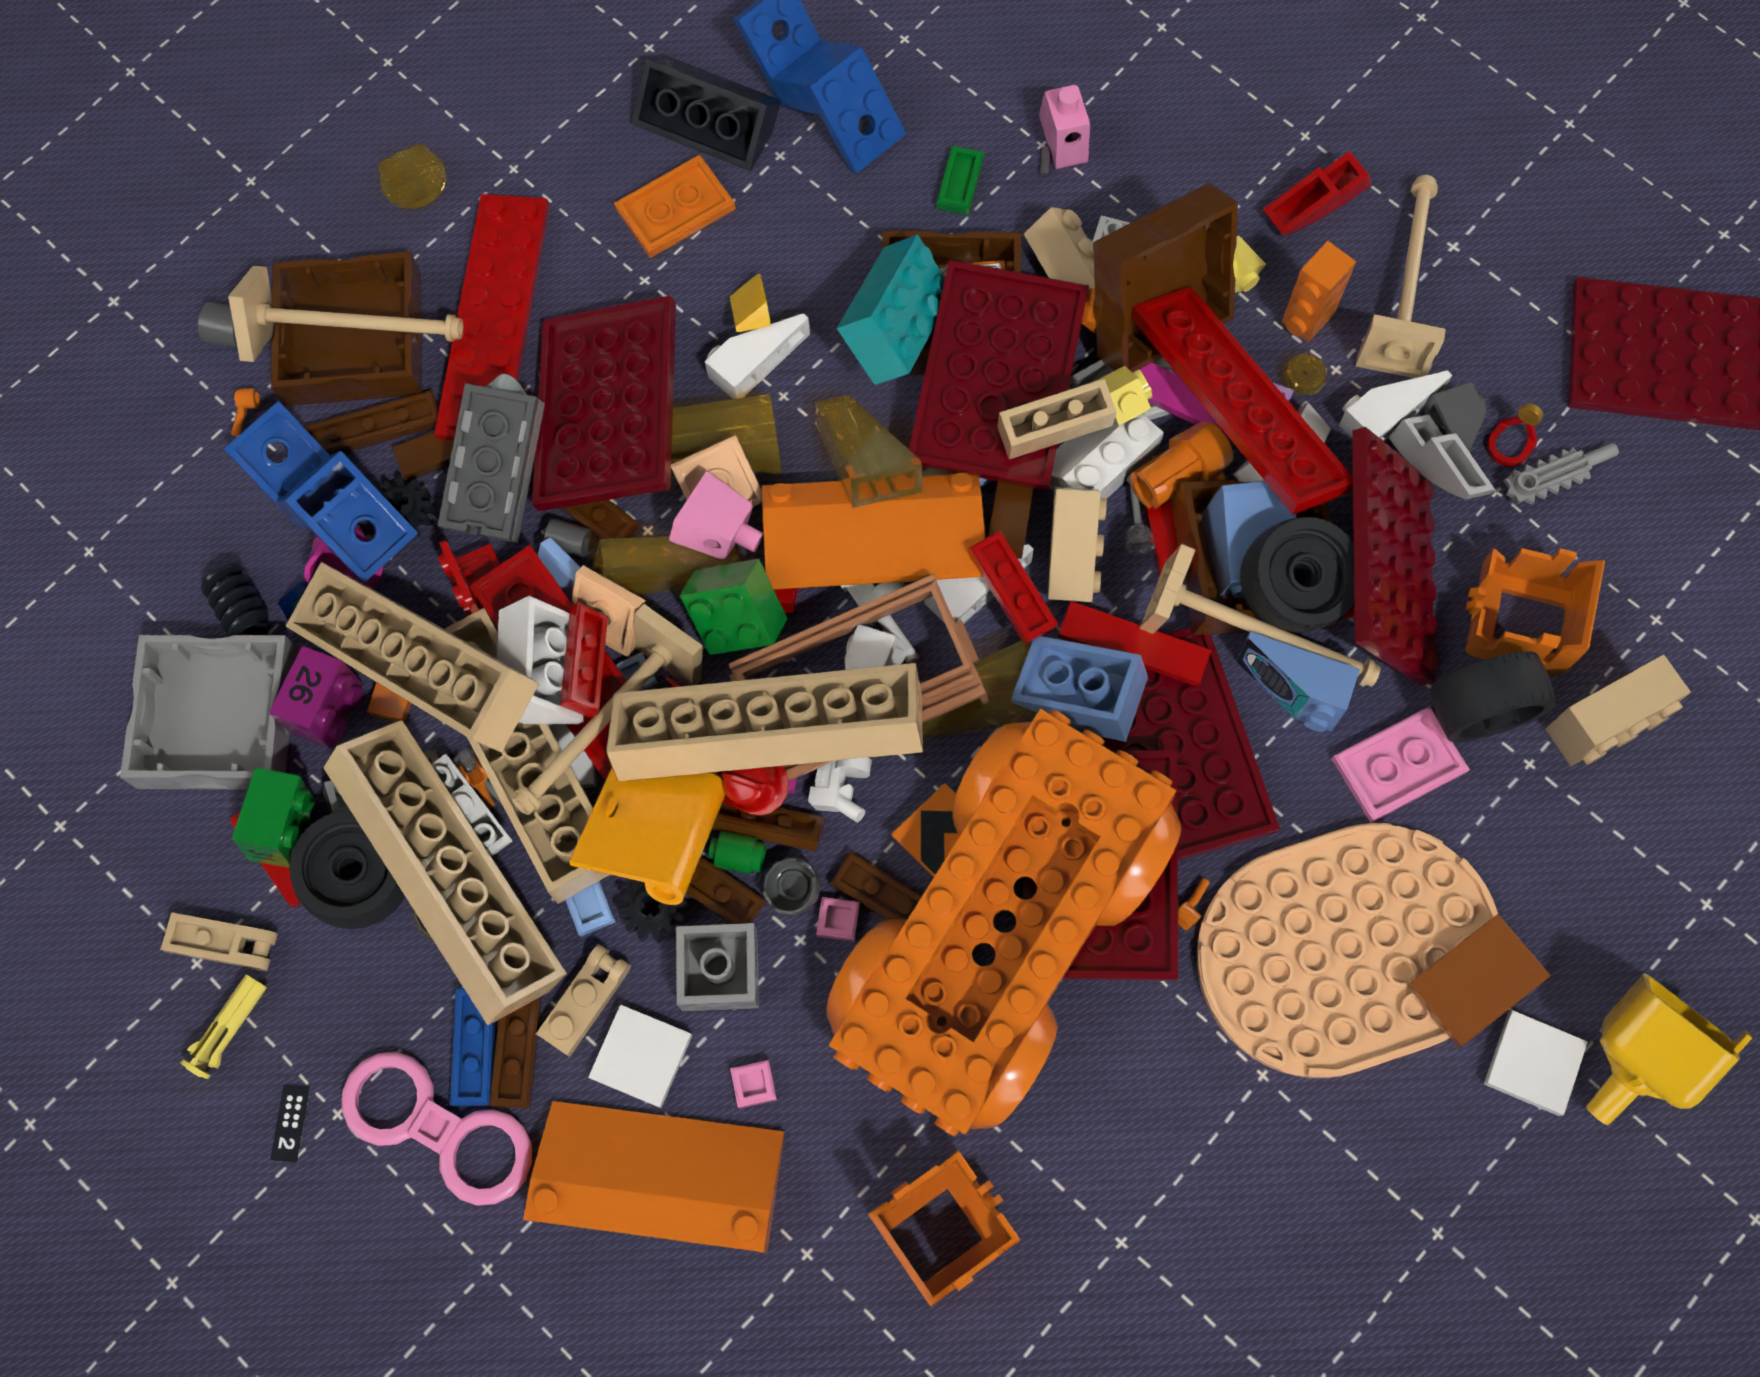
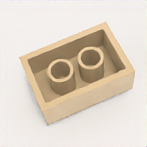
(1618, 712)

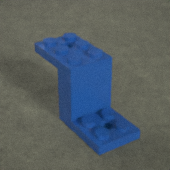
(821, 79)
(321, 492)

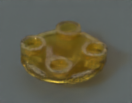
(412, 177)

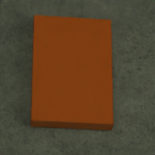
(1478, 980)

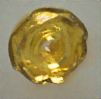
(1302, 383)

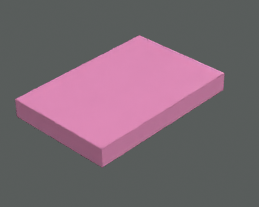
(1399, 764)

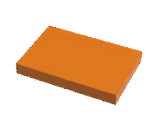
(674, 206)

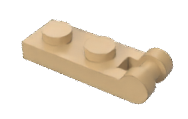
(217, 941)
(583, 1001)

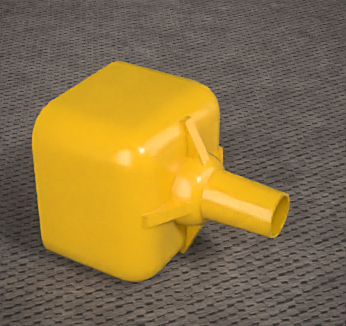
(1660, 1051)

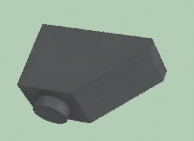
(1458, 412)

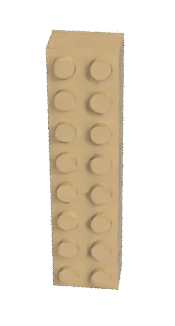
(413, 657)
(766, 722)
(565, 808)
(444, 871)

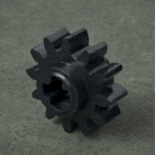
(410, 502)
(646, 921)

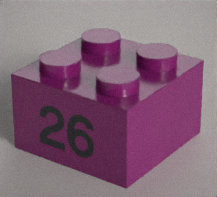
(317, 698)

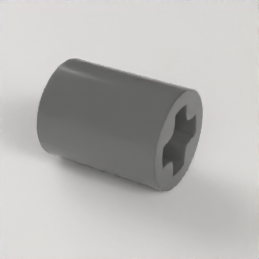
(570, 537)

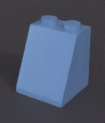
(1232, 524)

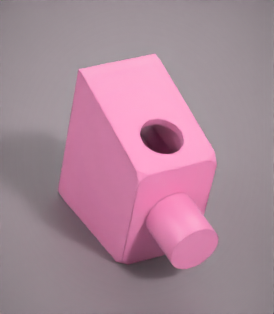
(1063, 114)
(715, 520)

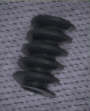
(235, 601)

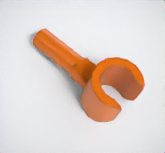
(244, 399)
(477, 780)
(1186, 913)

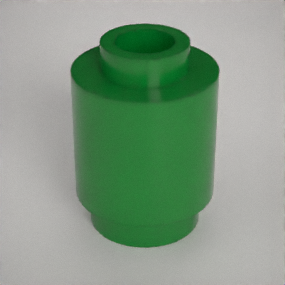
(737, 852)

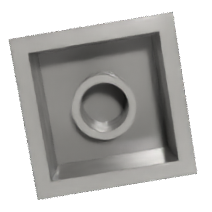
(717, 967)

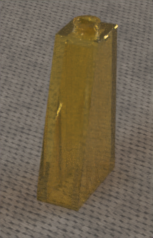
(708, 423)
(865, 454)
(651, 563)
(999, 678)

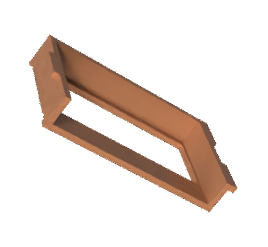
(938, 694)

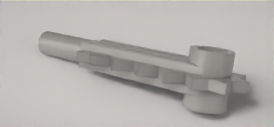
(1556, 473)

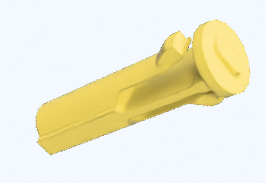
(224, 1027)

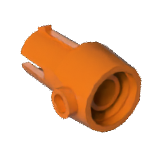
(1192, 457)

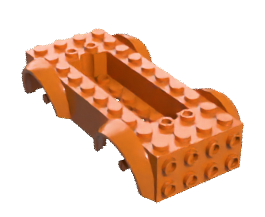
(976, 1035)

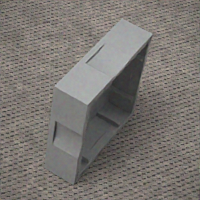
(206, 711)

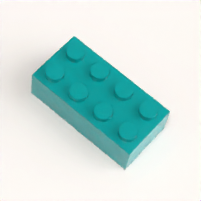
(894, 310)

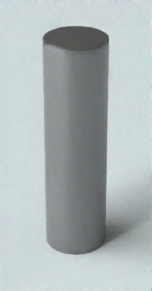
(1045, 157)

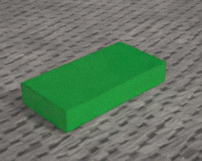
(960, 180)

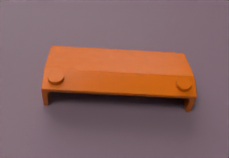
(823, 541)
(656, 1176)

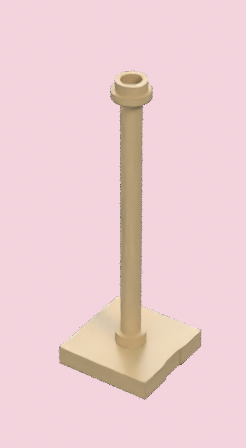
(256, 319)
(1399, 344)
(1171, 592)
(665, 648)

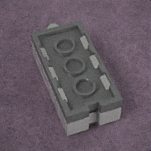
(492, 460)

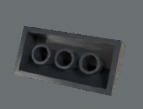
(704, 111)

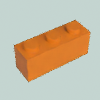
(1318, 291)

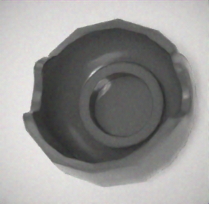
(791, 886)

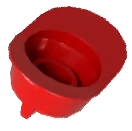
(755, 789)

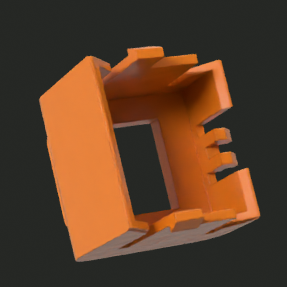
(1538, 579)
(977, 1206)

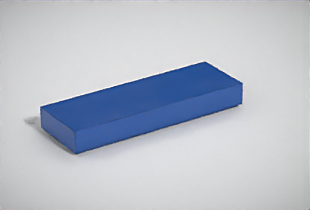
(471, 1055)

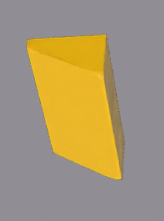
(750, 306)

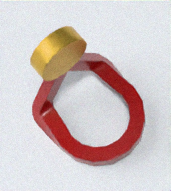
(1528, 414)

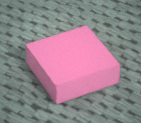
(838, 919)
(753, 1084)

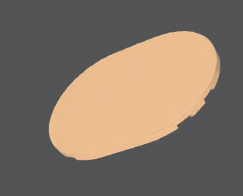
(1318, 944)

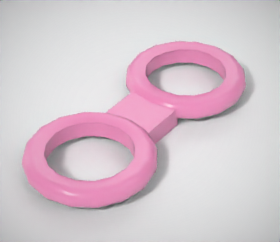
(436, 1128)

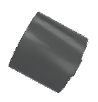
(216, 325)

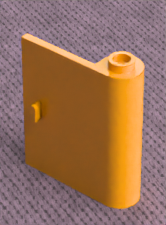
(654, 831)

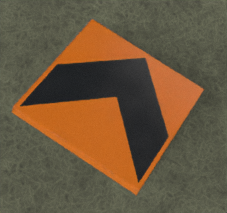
(930, 830)

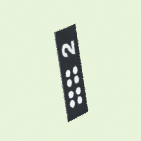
(290, 1123)

